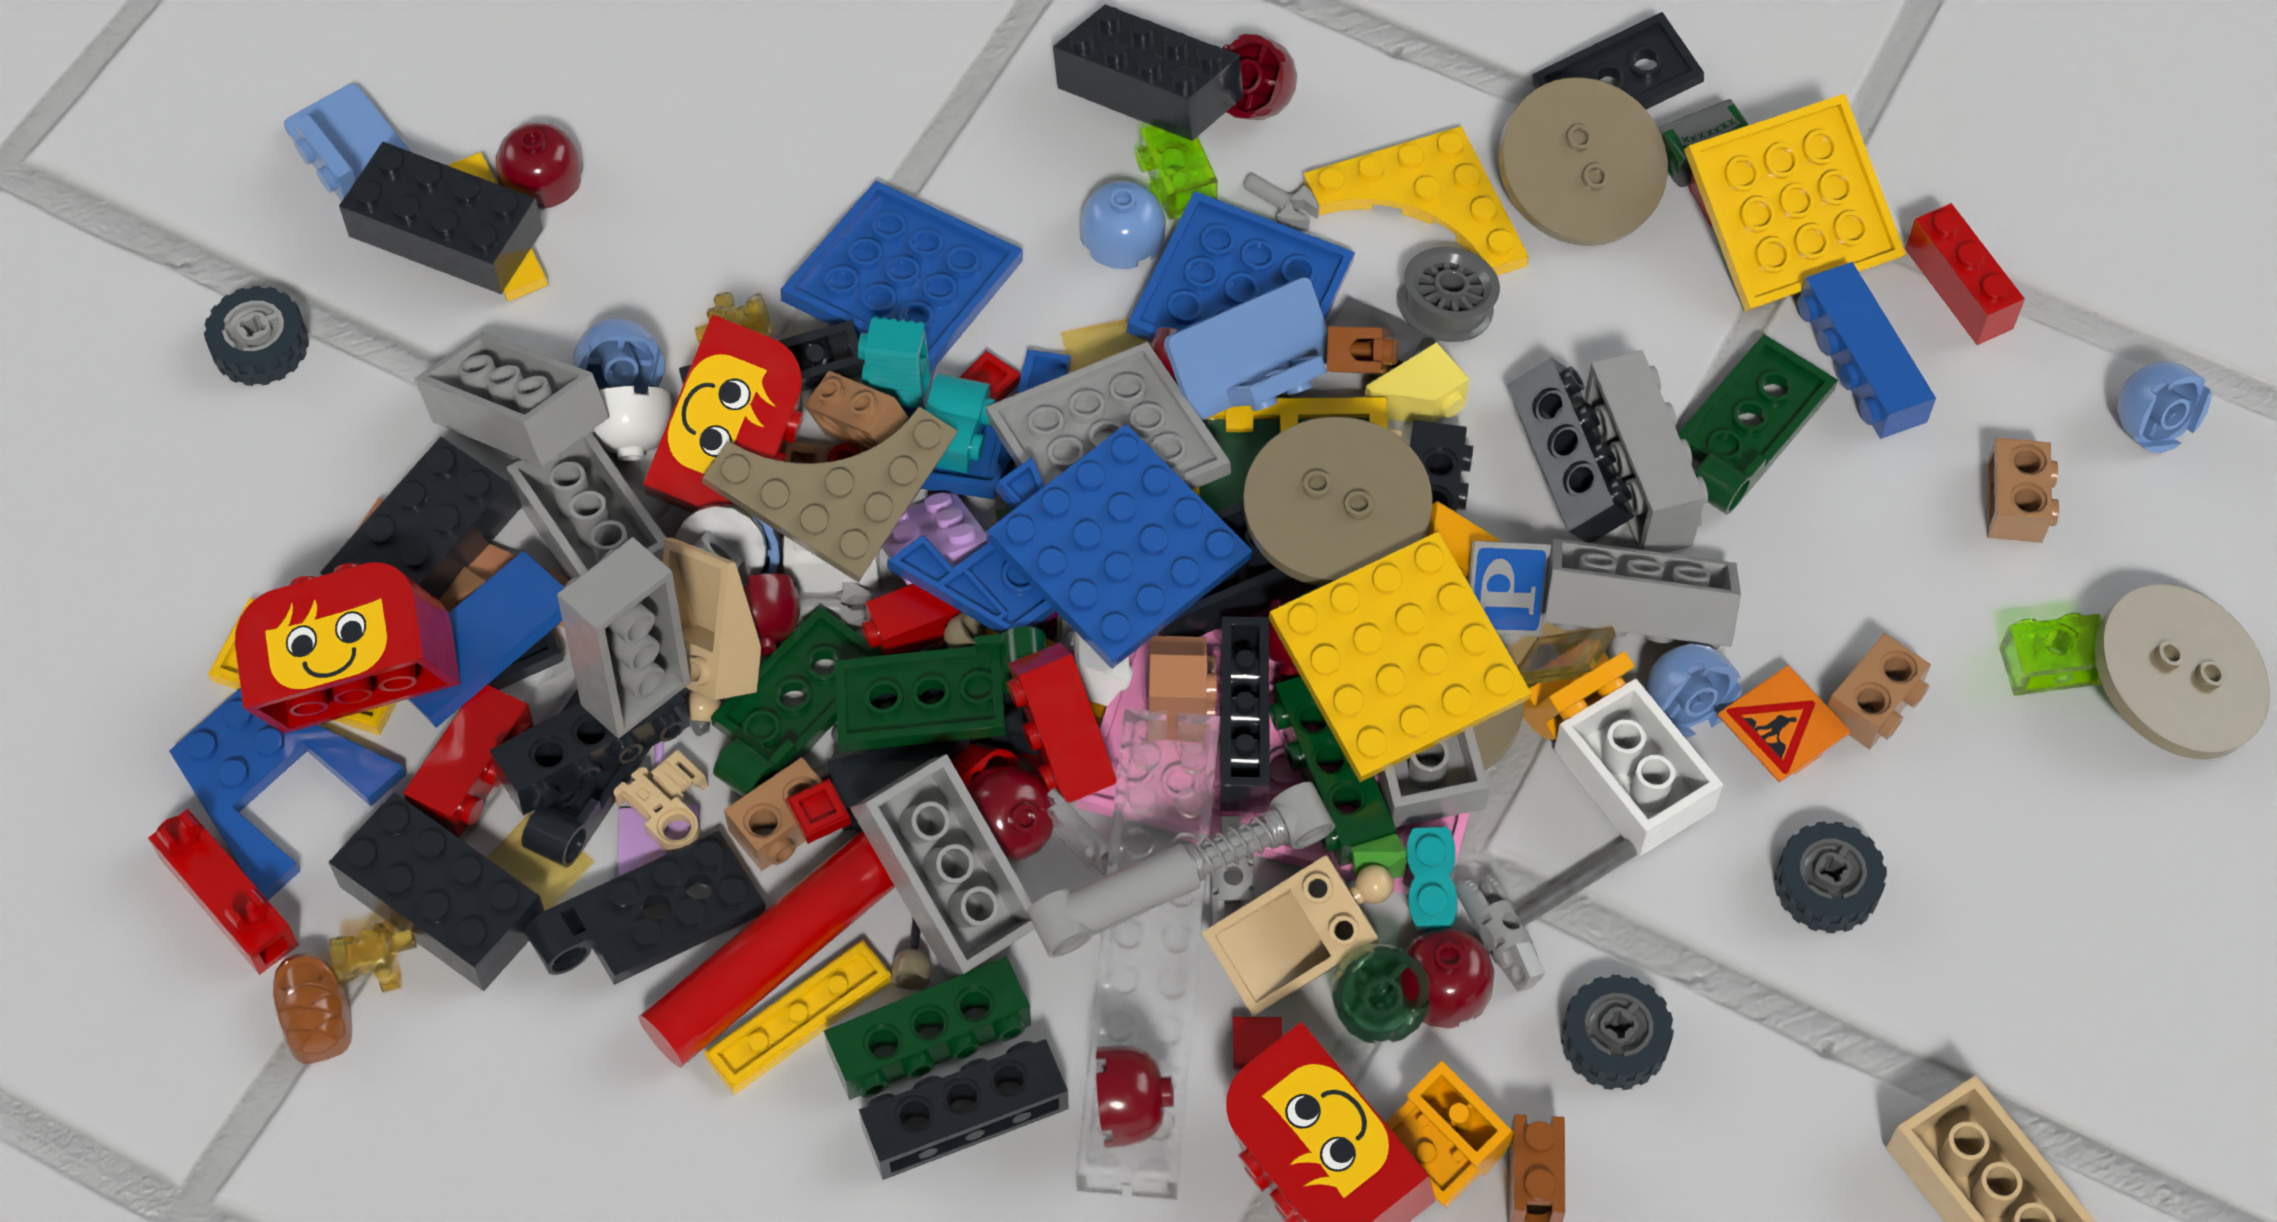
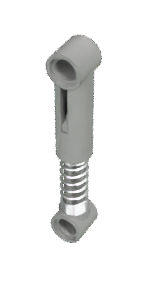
(1071, 918)

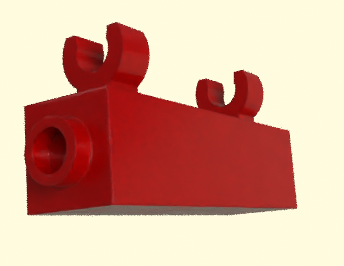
(906, 620)
(223, 891)

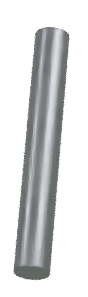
(1576, 882)

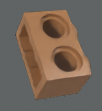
(854, 412)
(2012, 489)
(1871, 687)
(768, 808)

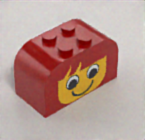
(736, 391)
(342, 646)
(1320, 1140)

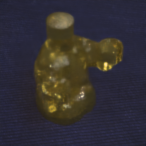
(750, 315)
(371, 952)

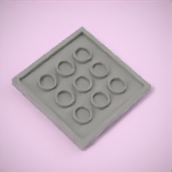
(1083, 408)

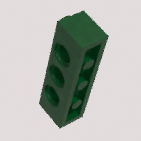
(1308, 751)
(942, 1006)

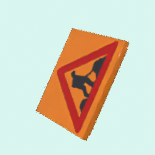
(1784, 724)

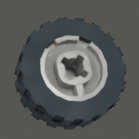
(256, 335)

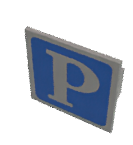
(1511, 584)

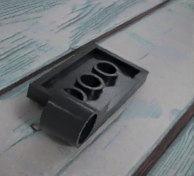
(1618, 54)
(568, 824)
(626, 939)

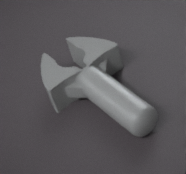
(1285, 202)
(840, 605)

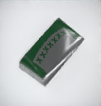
(1696, 128)

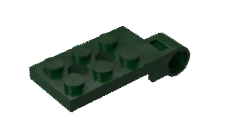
(1739, 454)
(968, 676)
(766, 731)

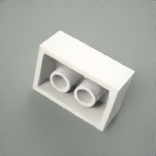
(1637, 767)

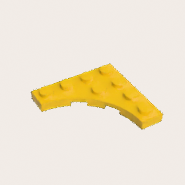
(1432, 182)

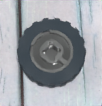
(1830, 877)
(1617, 1032)

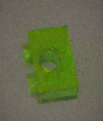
(1175, 169)
(2036, 668)

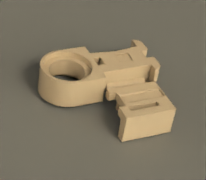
(664, 792)

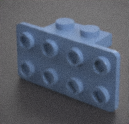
(340, 136)
(1252, 351)

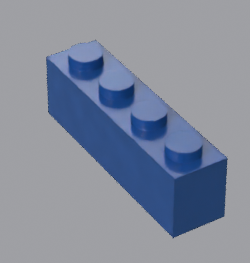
(1866, 350)

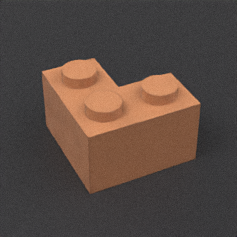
(1181, 678)

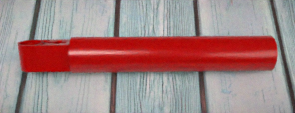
(782, 938)

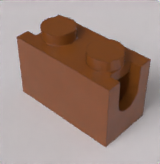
(1349, 348)
(1536, 1169)

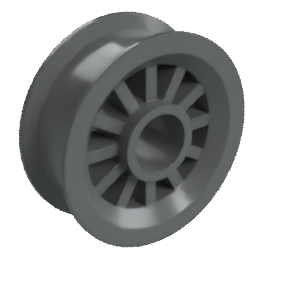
(1449, 294)

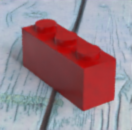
(1964, 274)
(1060, 723)
(460, 766)

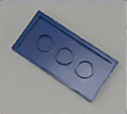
(495, 630)

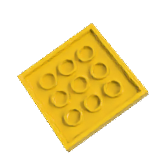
(1794, 200)
(1399, 656)

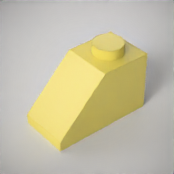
(1423, 387)

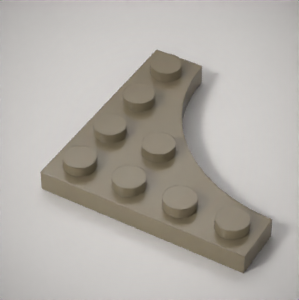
(840, 506)

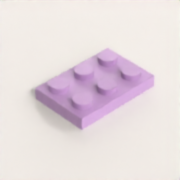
(944, 523)

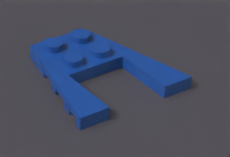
(995, 460)
(239, 755)

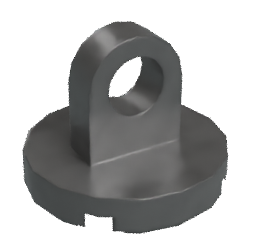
(729, 534)

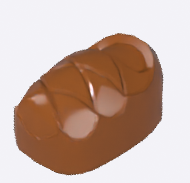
(311, 1008)

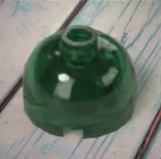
(1370, 996)

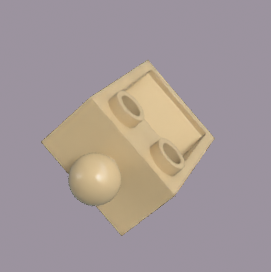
(715, 627)
(1291, 936)

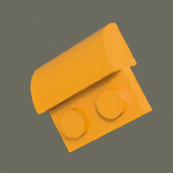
(1561, 699)
(1450, 1132)

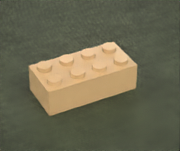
(1980, 1163)

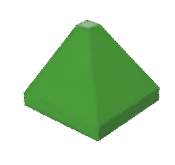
(1385, 851)

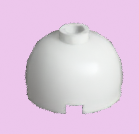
(634, 421)

